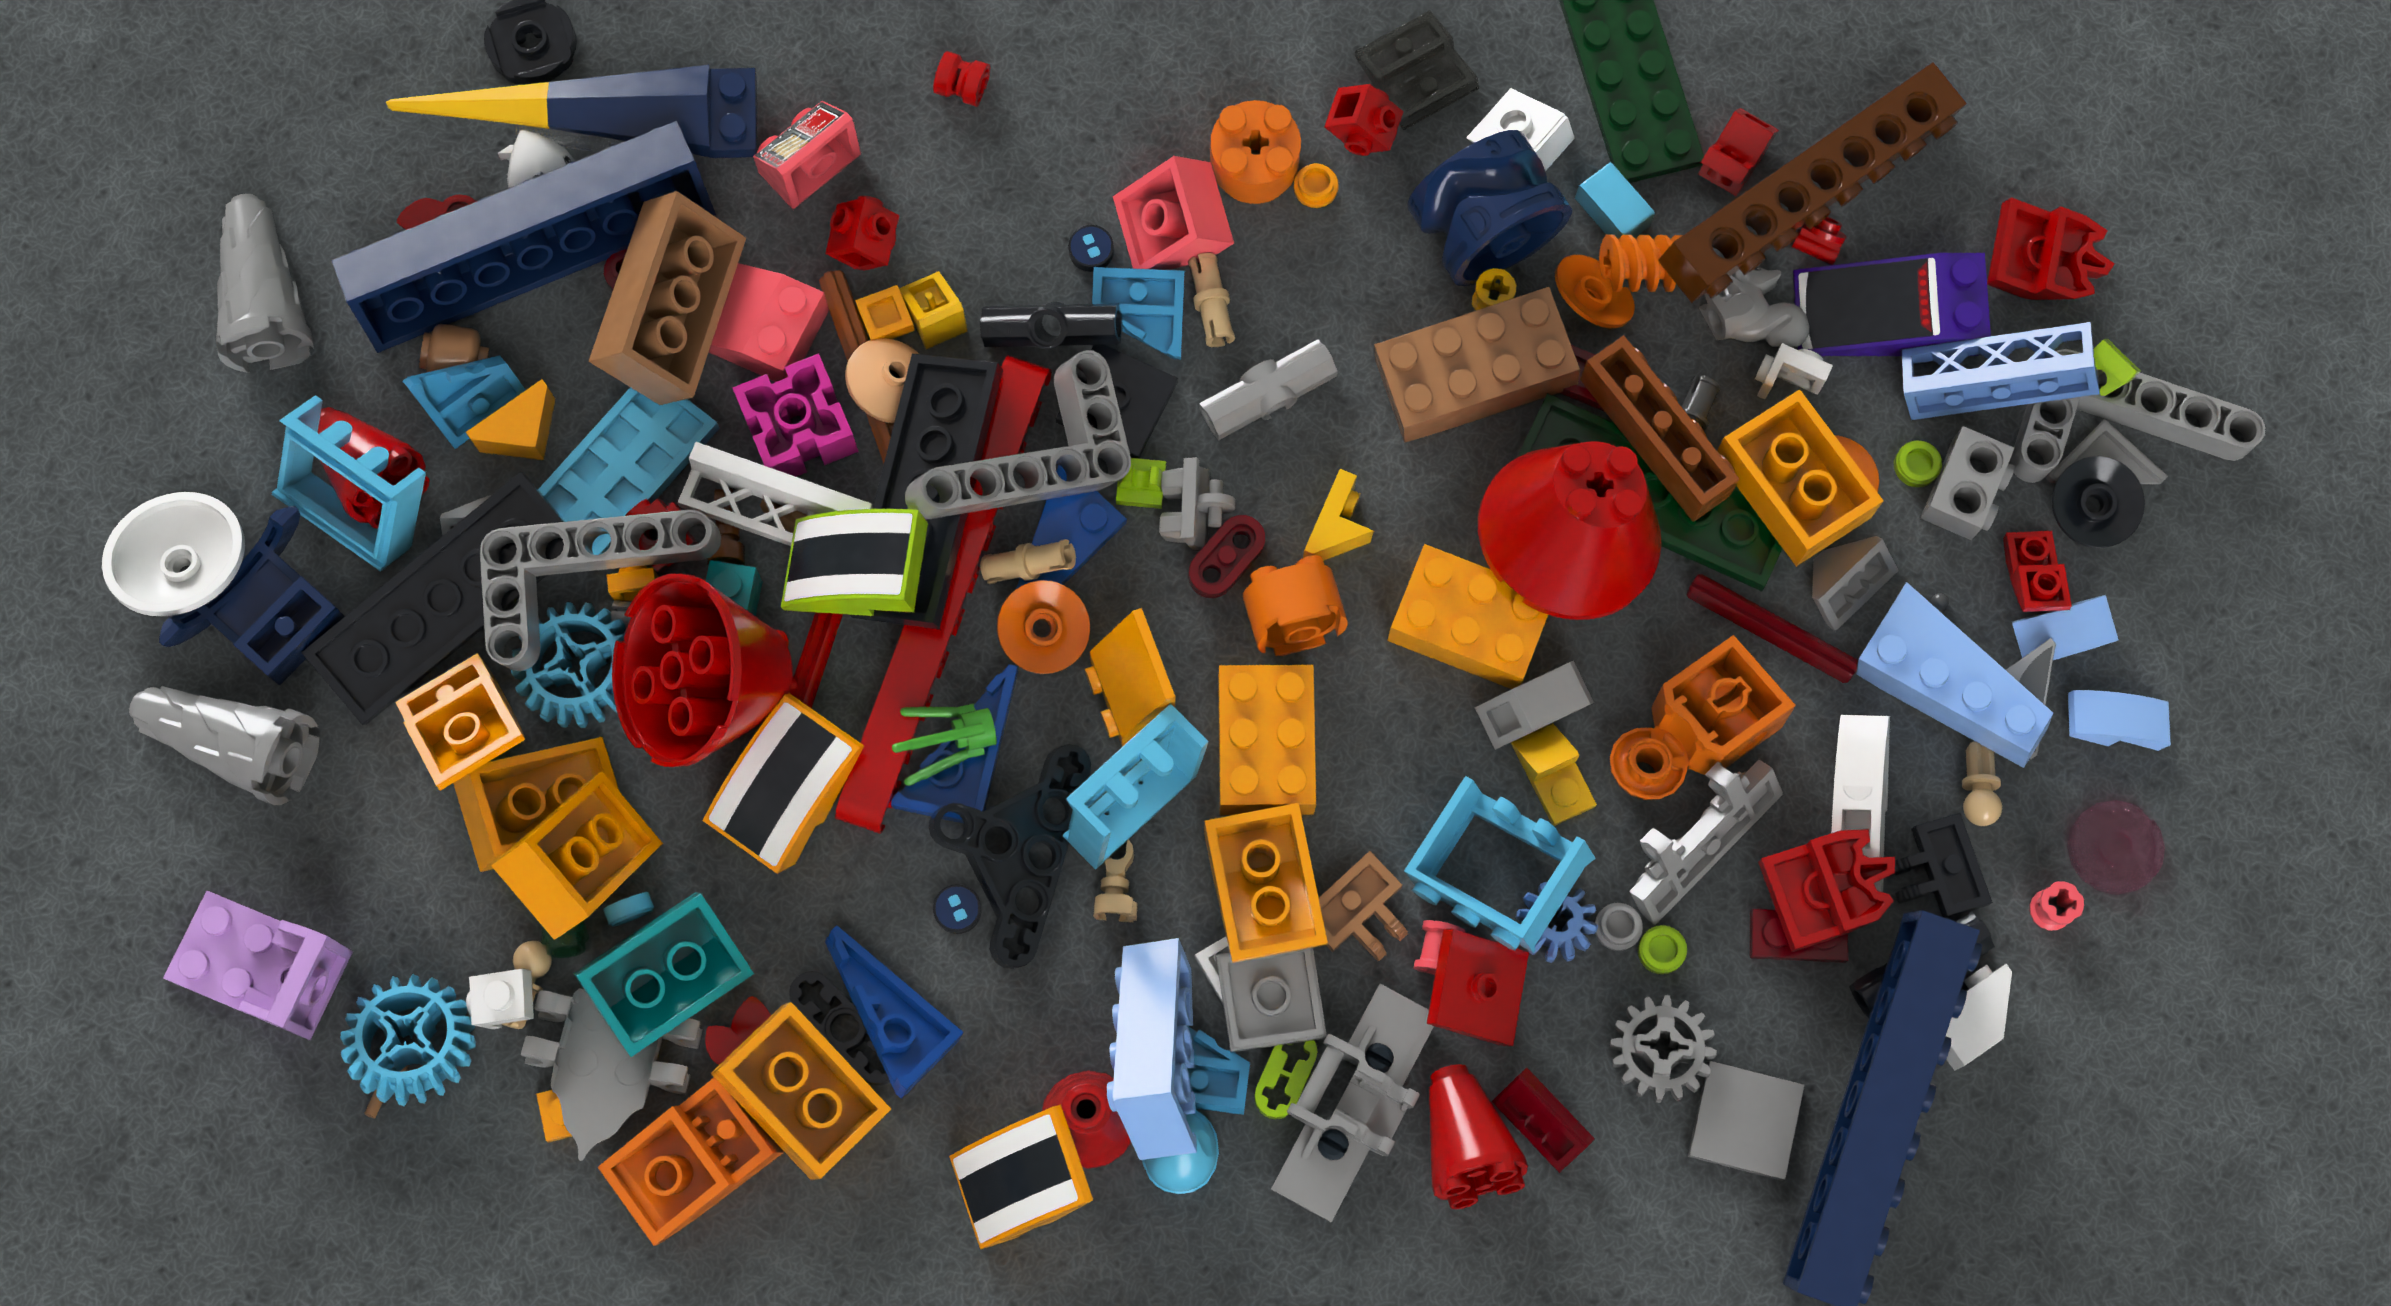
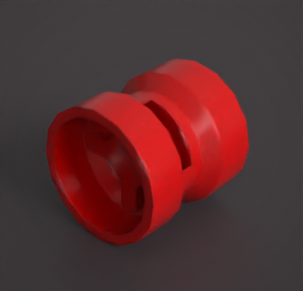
(961, 78)

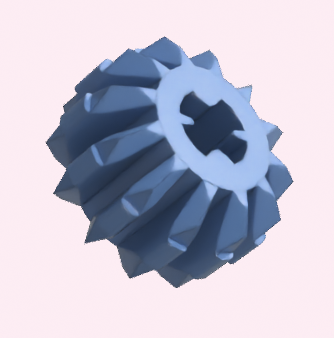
(1572, 931)

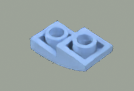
(2073, 630)
(2117, 716)

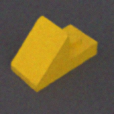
(1335, 534)
(1554, 773)

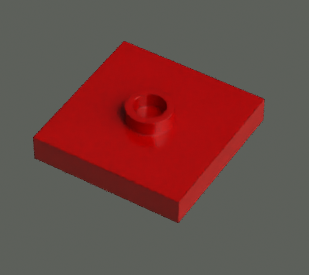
(1477, 987)

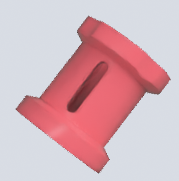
(2067, 897)
(1431, 945)

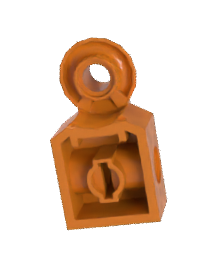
(1701, 718)

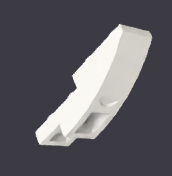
(1862, 780)

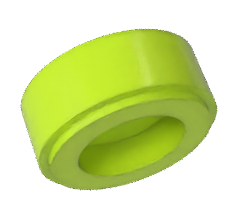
(1917, 463)
(1662, 949)

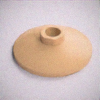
(870, 380)

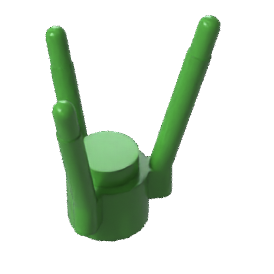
(972, 730)

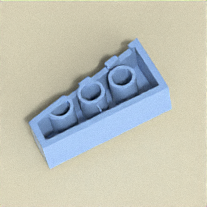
(1951, 679)
(1154, 1049)

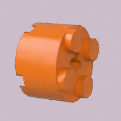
(1260, 128)
(1294, 606)

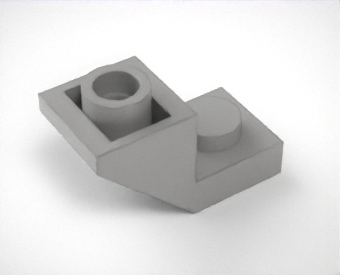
(1534, 705)

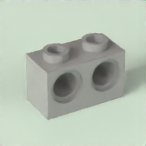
(1962, 481)

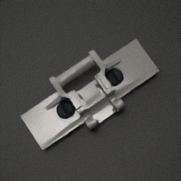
(1368, 1112)

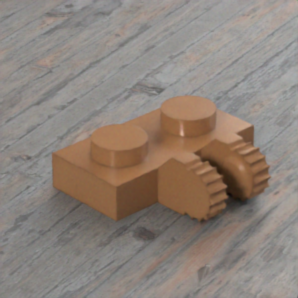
(1355, 899)

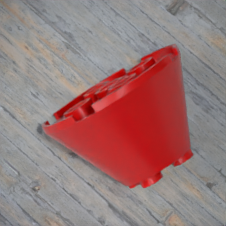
(1572, 529)
(695, 670)

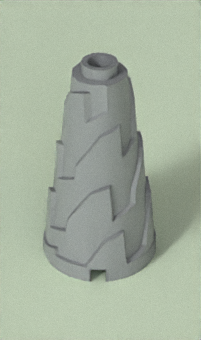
(255, 292)
(242, 743)

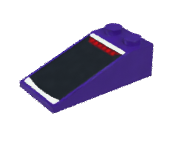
(1893, 304)

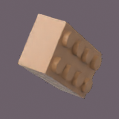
(668, 299)
(1477, 364)

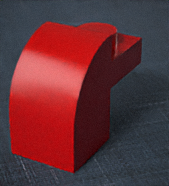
(1737, 151)

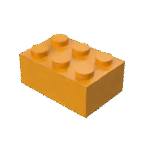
(1799, 477)
(1467, 619)
(1266, 738)
(801, 1091)

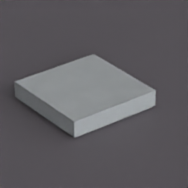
(1271, 1000)
(1746, 1121)

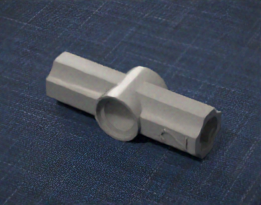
(1268, 388)

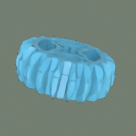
(558, 669)
(381, 1012)

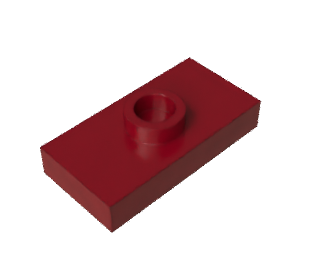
(1543, 1120)

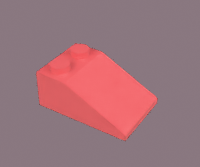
(768, 321)

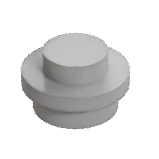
(1618, 926)

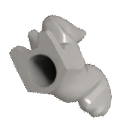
(1747, 315)

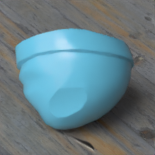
(1187, 1171)

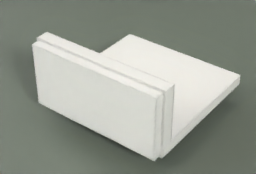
(1542, 125)

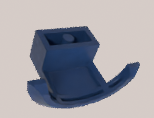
(265, 608)

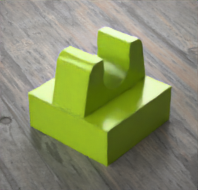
(2115, 364)
(1142, 484)

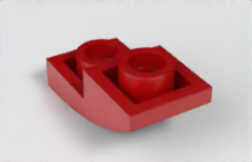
(2035, 572)

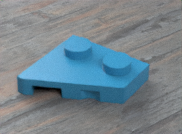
(1148, 303)
(464, 394)
(1217, 1076)

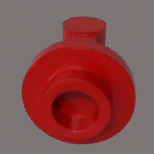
(1821, 241)

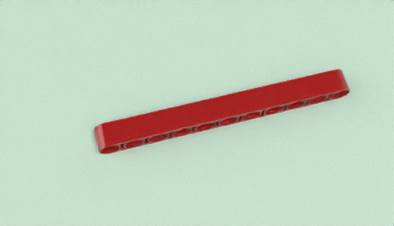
(922, 650)

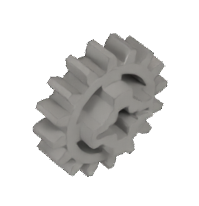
(1685, 1049)

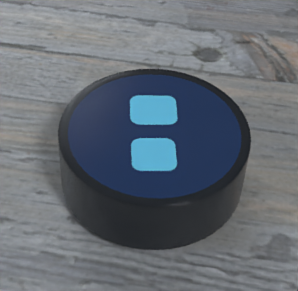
(1091, 247)
(957, 909)

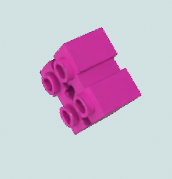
(805, 394)

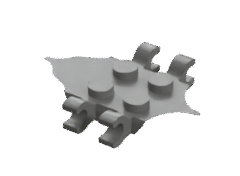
(595, 1073)

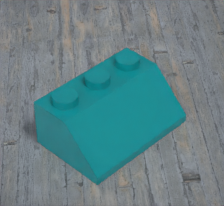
(663, 973)

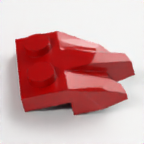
(2046, 252)
(1826, 887)

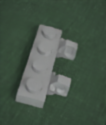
(1684, 861)

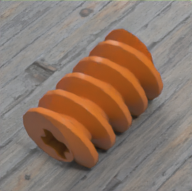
(1635, 261)

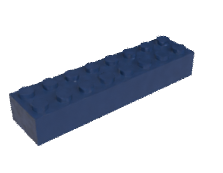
(514, 238)
(1882, 1109)

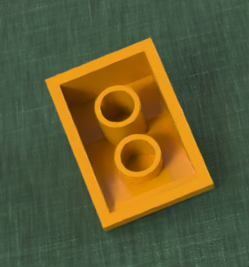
(1129, 677)
(517, 792)
(577, 855)
(1265, 882)

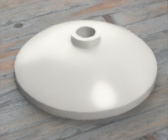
(160, 539)

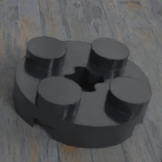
(539, 63)

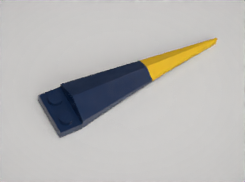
(710, 105)

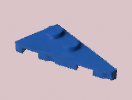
(1083, 520)
(971, 779)
(900, 1023)

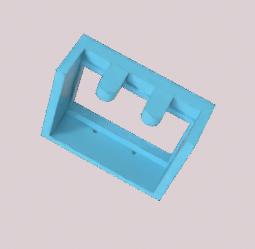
(319, 501)
(1170, 761)
(1503, 814)

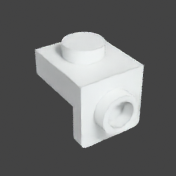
(1795, 366)
(500, 998)

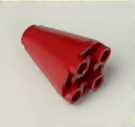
(401, 462)
(1099, 1137)
(1469, 1141)

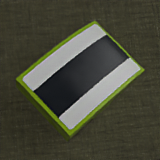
(855, 562)

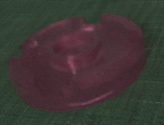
(2104, 856)

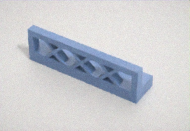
(2000, 380)

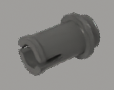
(1700, 399)

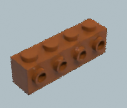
(1659, 428)

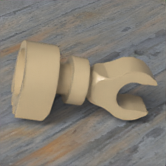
(1114, 887)

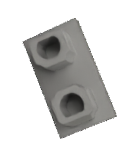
(1201, 504)

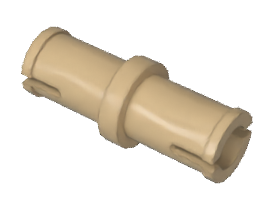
(1211, 300)
(1028, 561)

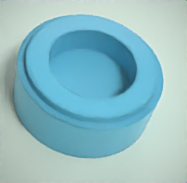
(629, 909)

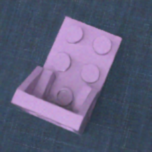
(259, 964)

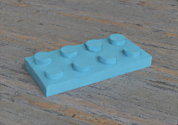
(626, 459)

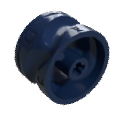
(1490, 206)

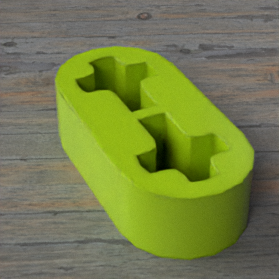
(1296, 1079)

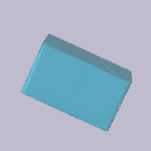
(1614, 203)

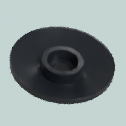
(2115, 489)

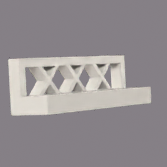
(760, 481)

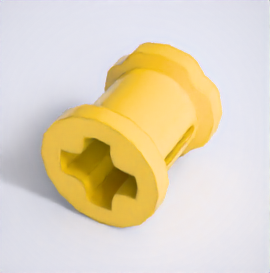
(1486, 283)

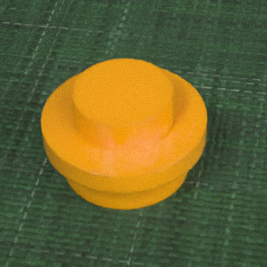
(1315, 185)

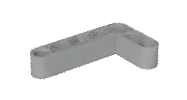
(2126, 408)
(1039, 467)
(575, 557)

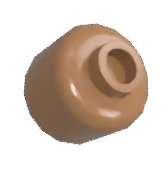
(450, 347)

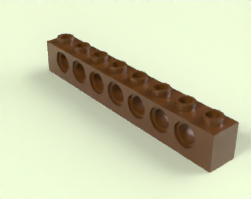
(1925, 97)

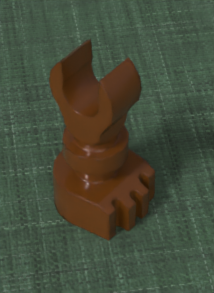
(730, 549)

